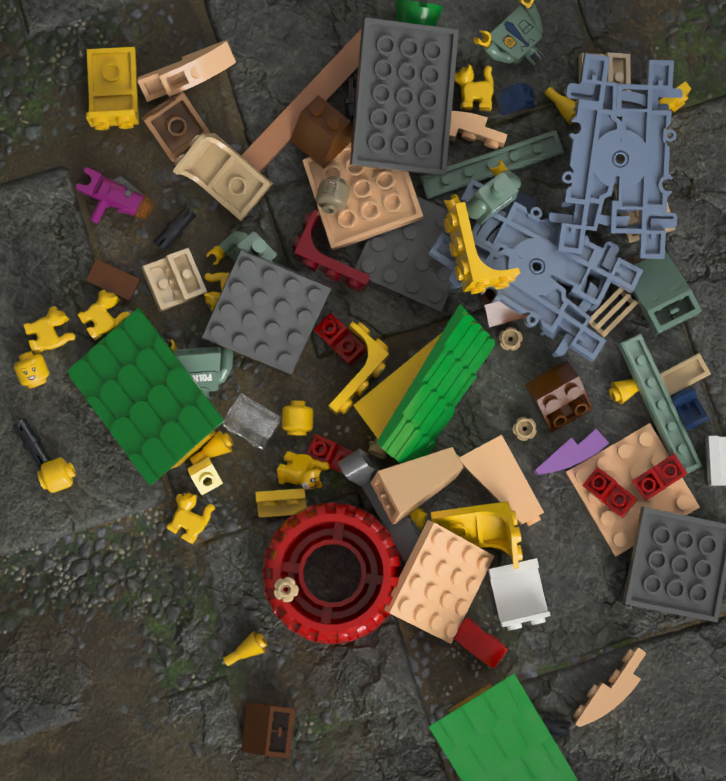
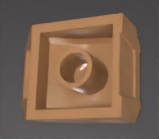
(175, 125)

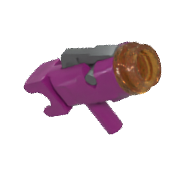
(115, 193)

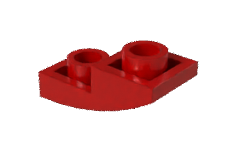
(340, 339)
(327, 451)
(660, 477)
(610, 492)
(479, 643)

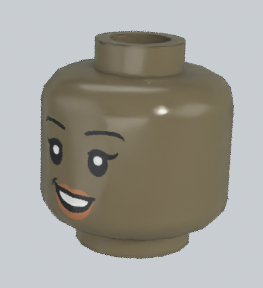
(333, 195)

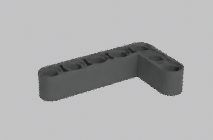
(361, 469)

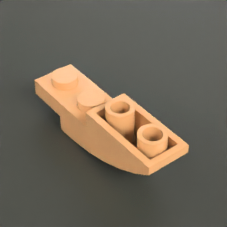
(188, 72)
(473, 127)
(604, 698)

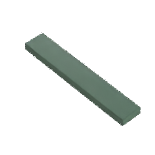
(478, 168)
(659, 402)

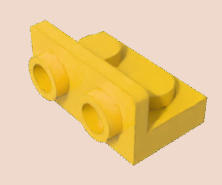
(280, 502)

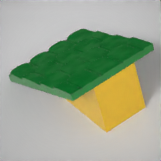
(421, 395)
(146, 397)
(500, 738)

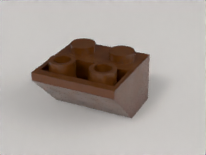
(559, 396)
(268, 730)

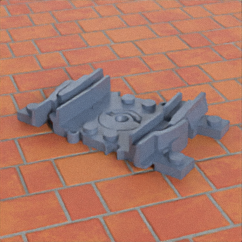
(602, 136)
(527, 241)

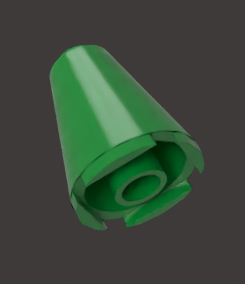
(417, 12)

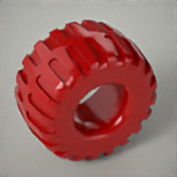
(323, 526)

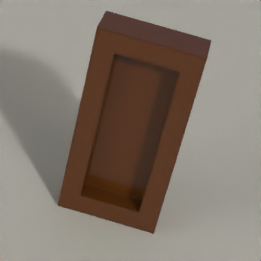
(113, 280)

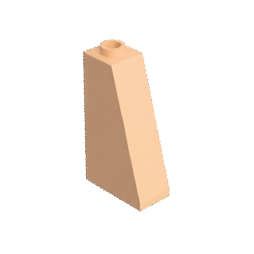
(502, 477)
(414, 482)

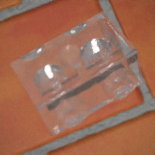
(251, 421)

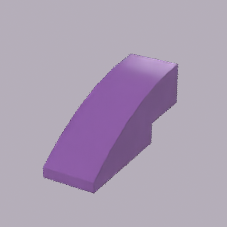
(573, 453)

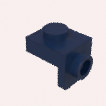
(515, 98)
(689, 408)

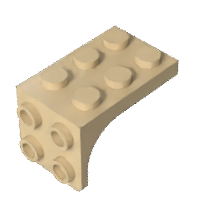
(223, 174)

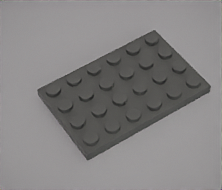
(404, 97)

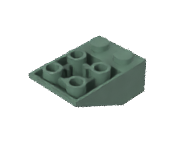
(664, 295)

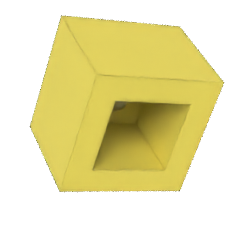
(202, 470)

